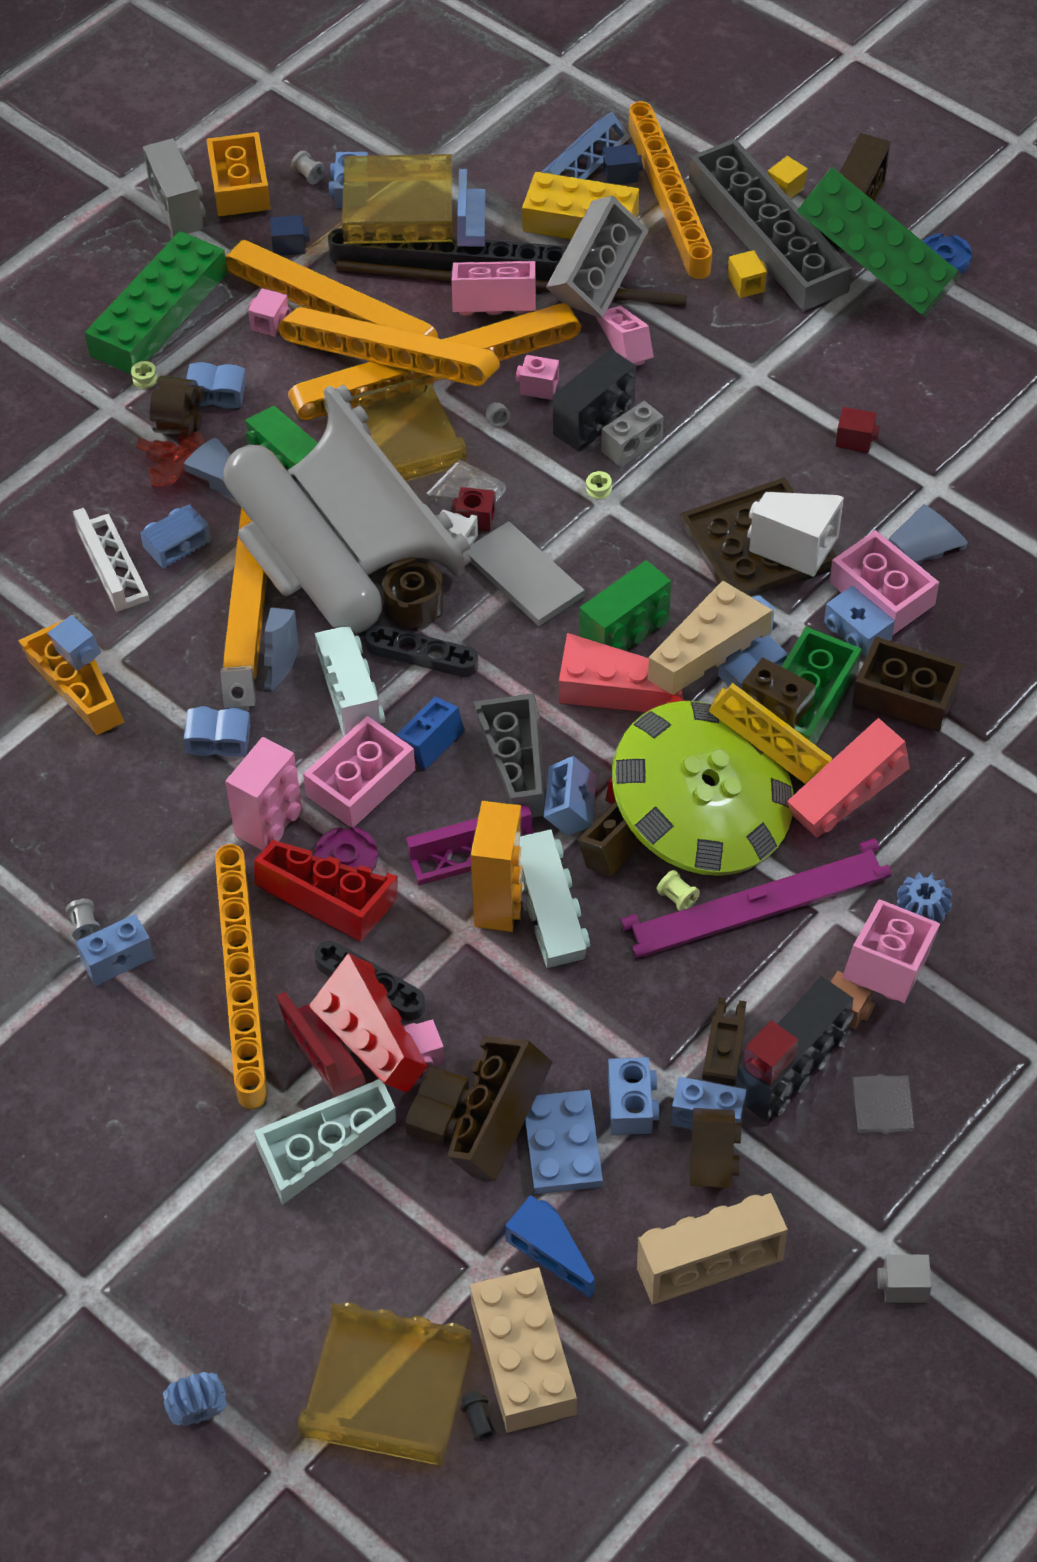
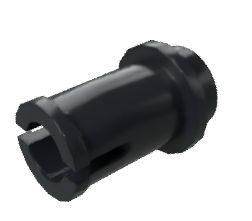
(478, 1415)

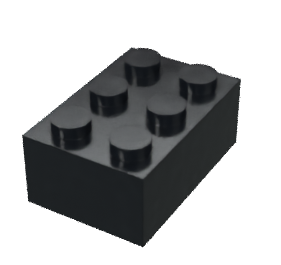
(594, 399)

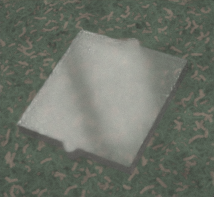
(883, 1103)

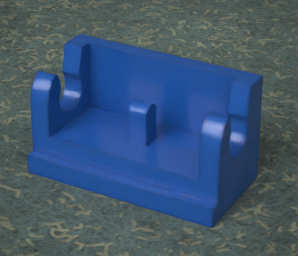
(432, 730)

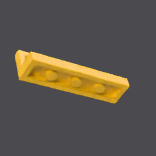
(769, 733)

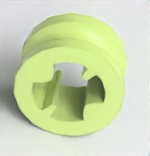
(141, 381)
(599, 477)

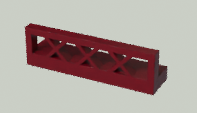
(321, 1047)

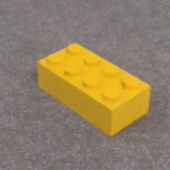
(559, 203)

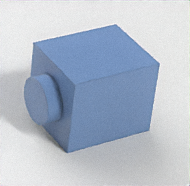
(74, 642)

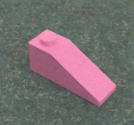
(627, 334)

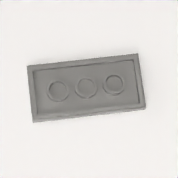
(524, 573)

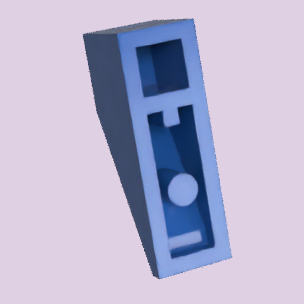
(544, 1238)

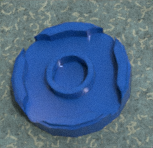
(952, 249)

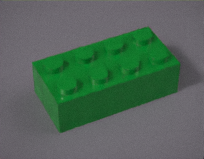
(829, 666)

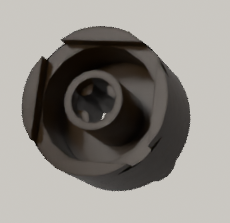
(176, 406)
(413, 593)

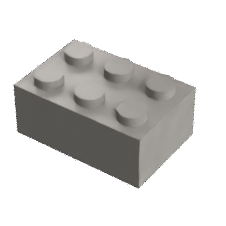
(174, 187)

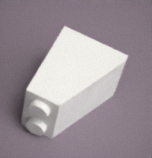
(795, 528)

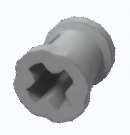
(305, 165)
(82, 918)

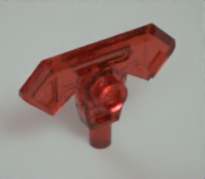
(169, 457)

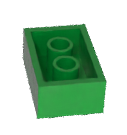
(627, 608)

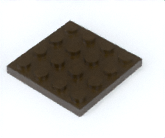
(721, 539)

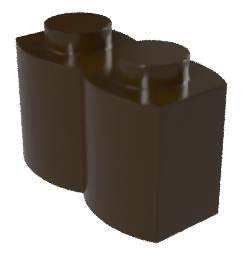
(437, 1106)

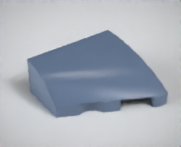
(209, 464)
(927, 536)
(280, 646)

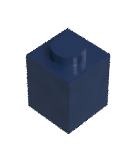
(621, 164)
(289, 235)

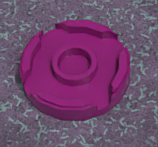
(350, 845)

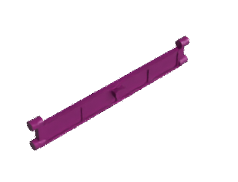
(757, 902)

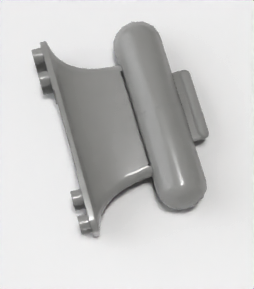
(337, 517)

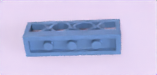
(586, 141)
(470, 214)

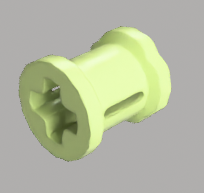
(678, 890)

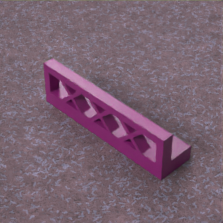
(444, 842)

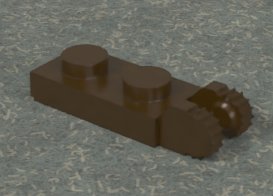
(724, 1044)

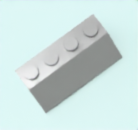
(597, 257)

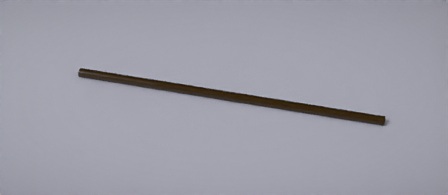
(446, 276)

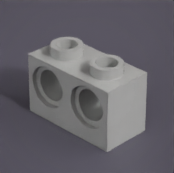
(632, 434)

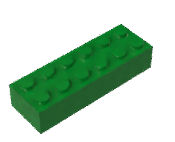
(879, 242)
(156, 302)

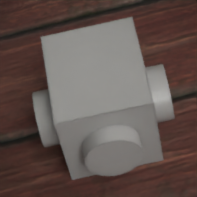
(238, 677)

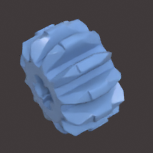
(925, 897)
(194, 1399)

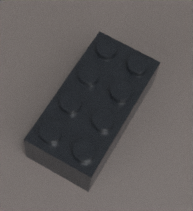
(819, 1024)

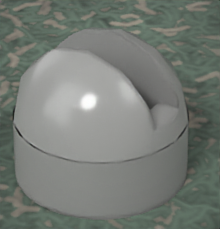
(497, 414)

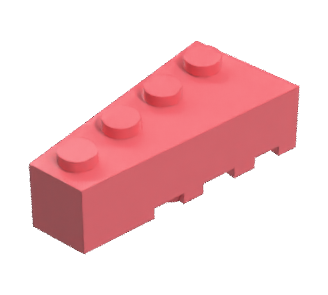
(607, 678)
(850, 779)

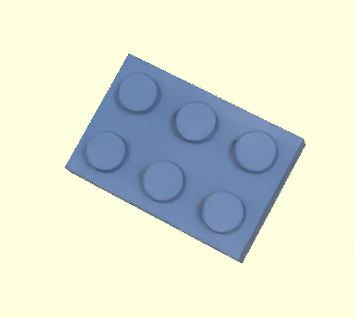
(563, 1143)

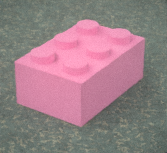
(493, 287)
(885, 578)
(359, 772)
(264, 794)
(891, 951)

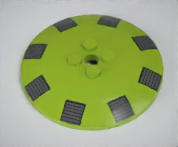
(681, 816)

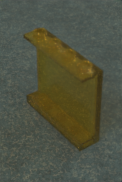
(397, 198)
(411, 427)
(387, 1383)

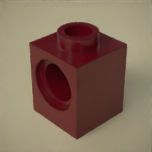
(477, 503)

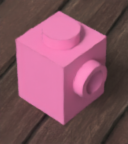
(268, 311)
(538, 377)
(428, 1042)

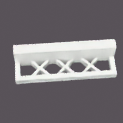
(106, 564)

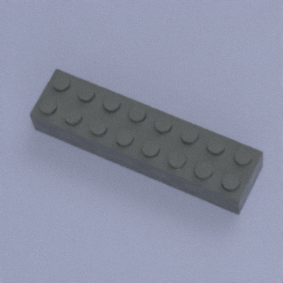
(770, 224)

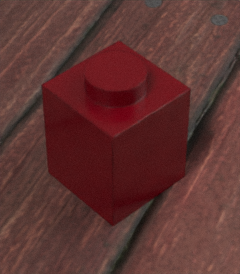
(857, 429)
(770, 1052)

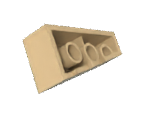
(712, 632)

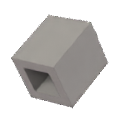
(905, 1278)

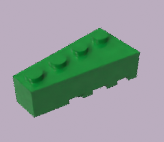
(280, 436)

